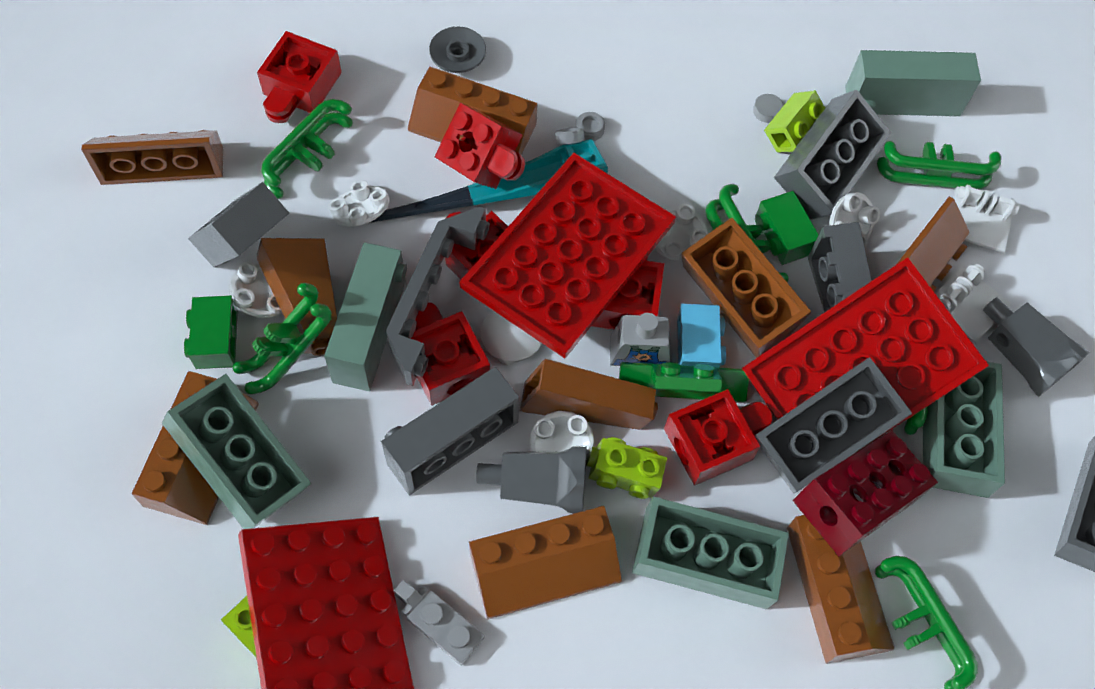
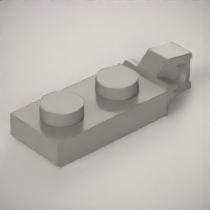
(439, 622)

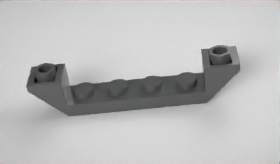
(461, 229)

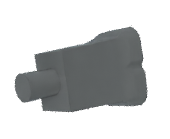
(1033, 345)
(540, 477)

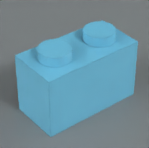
(700, 335)

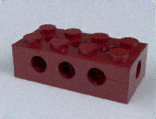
(844, 519)

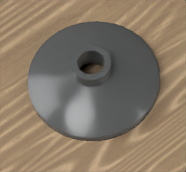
(457, 49)

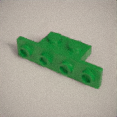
(686, 381)

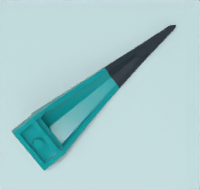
(534, 177)

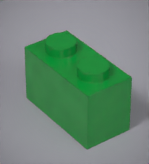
(786, 227)
(212, 332)

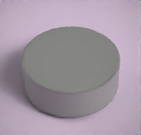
(767, 107)
(592, 124)
(569, 135)

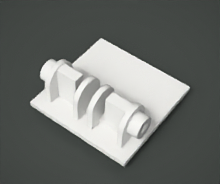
(986, 216)
(965, 299)

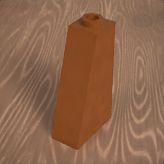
(293, 262)
(589, 394)

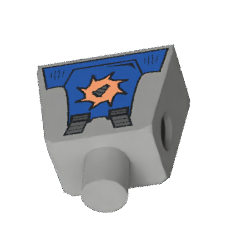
(640, 340)

